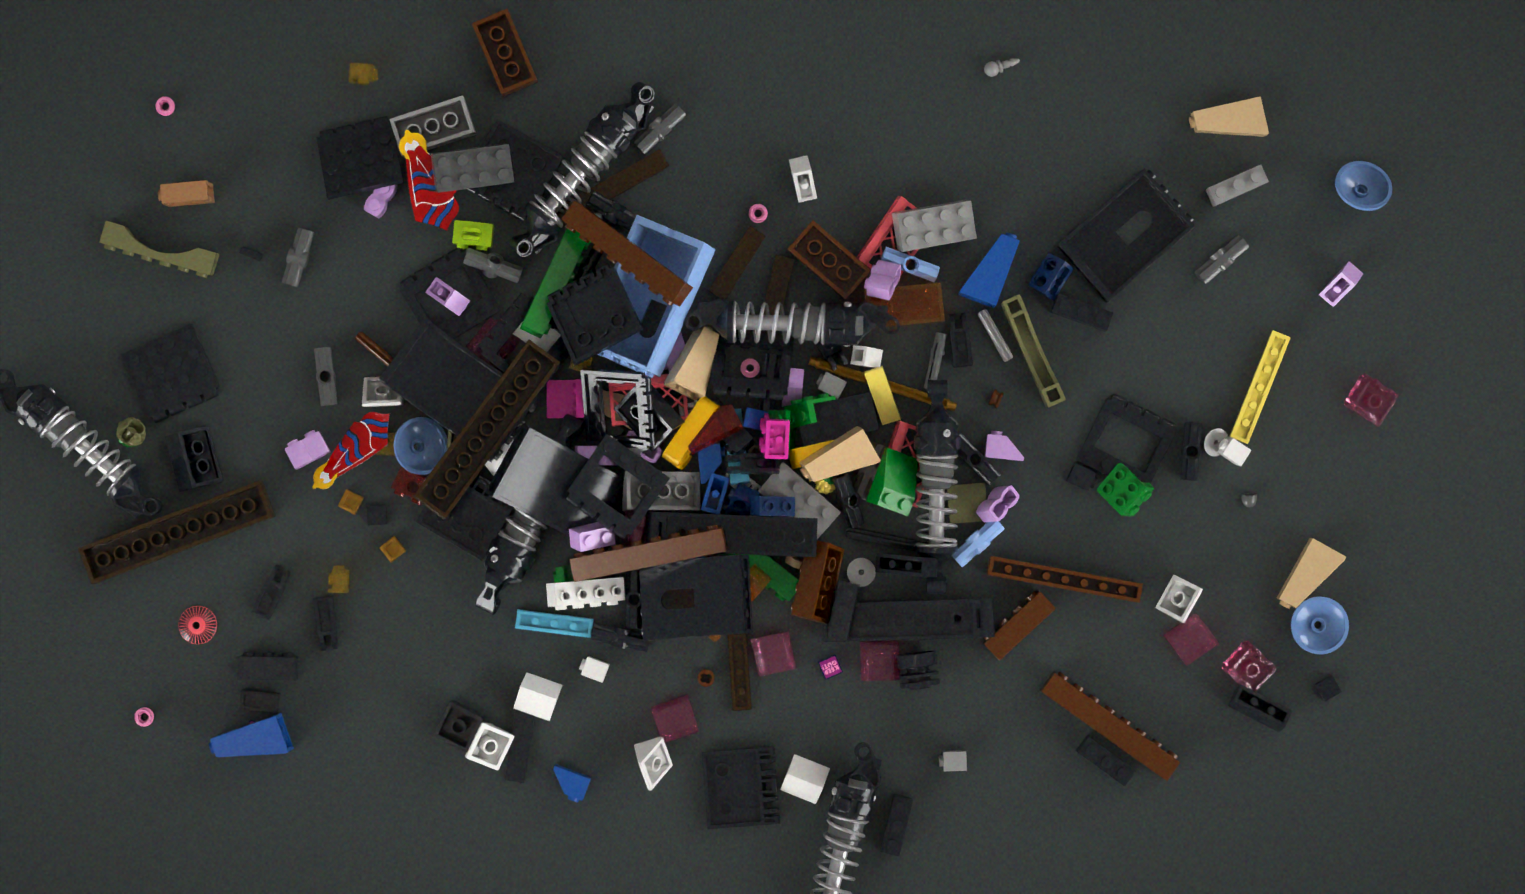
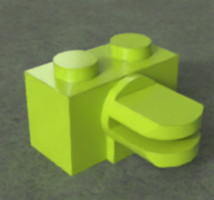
(473, 234)

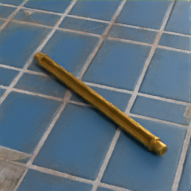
(895, 387)

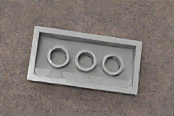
(678, 494)

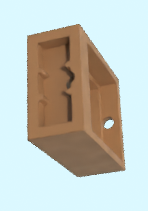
(186, 193)

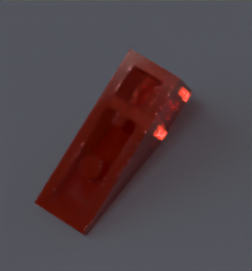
(719, 426)

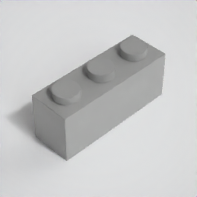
(1237, 185)

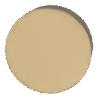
(793, 561)

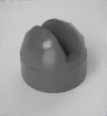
(1249, 499)

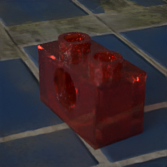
(402, 483)

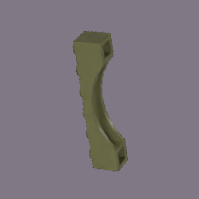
(121, 237)
(1032, 351)

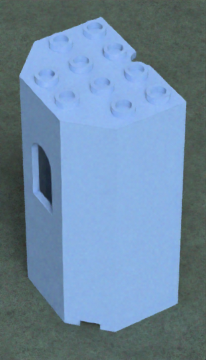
(685, 258)

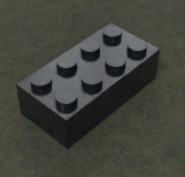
(839, 417)

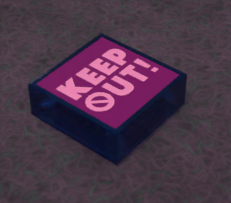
(830, 667)

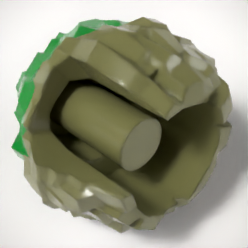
(130, 432)

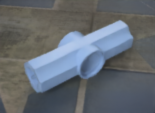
(921, 269)
(977, 542)

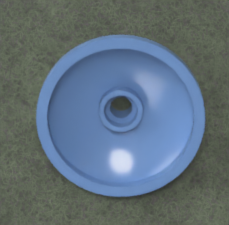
(1363, 185)
(430, 442)
(1333, 626)

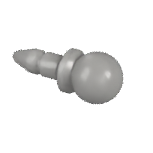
(993, 68)

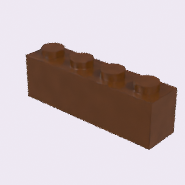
(1019, 625)

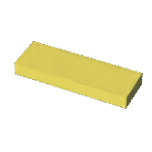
(882, 395)

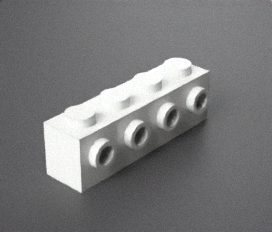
(585, 592)

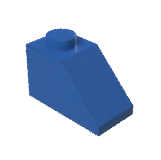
(752, 418)
(710, 460)
(715, 493)
(572, 782)

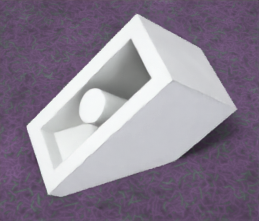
(803, 178)

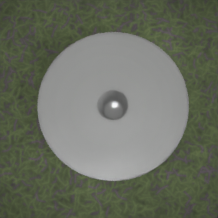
(1213, 440)
(861, 571)

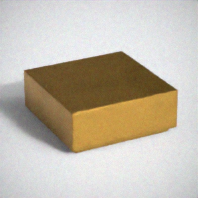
(350, 501)
(392, 549)

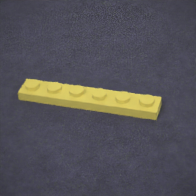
(1260, 387)

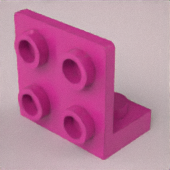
(564, 398)
(775, 437)

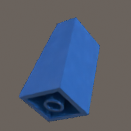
(990, 275)
(257, 738)

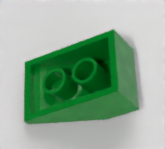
(894, 482)

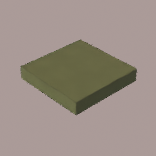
(967, 502)

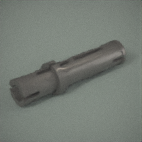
(936, 357)

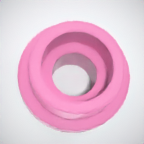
(159, 106)
(762, 208)
(750, 374)
(138, 716)

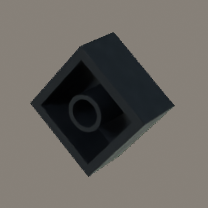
(458, 725)

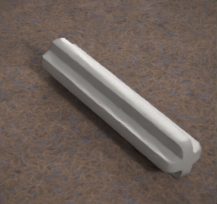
(995, 335)

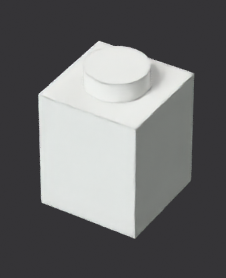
(866, 356)
(1233, 450)
(594, 668)

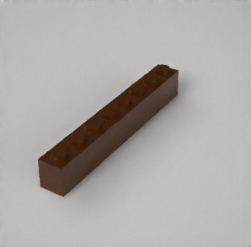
(627, 253)
(648, 554)
(1064, 579)
(1110, 726)

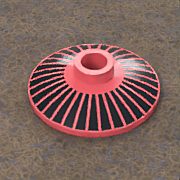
(207, 623)

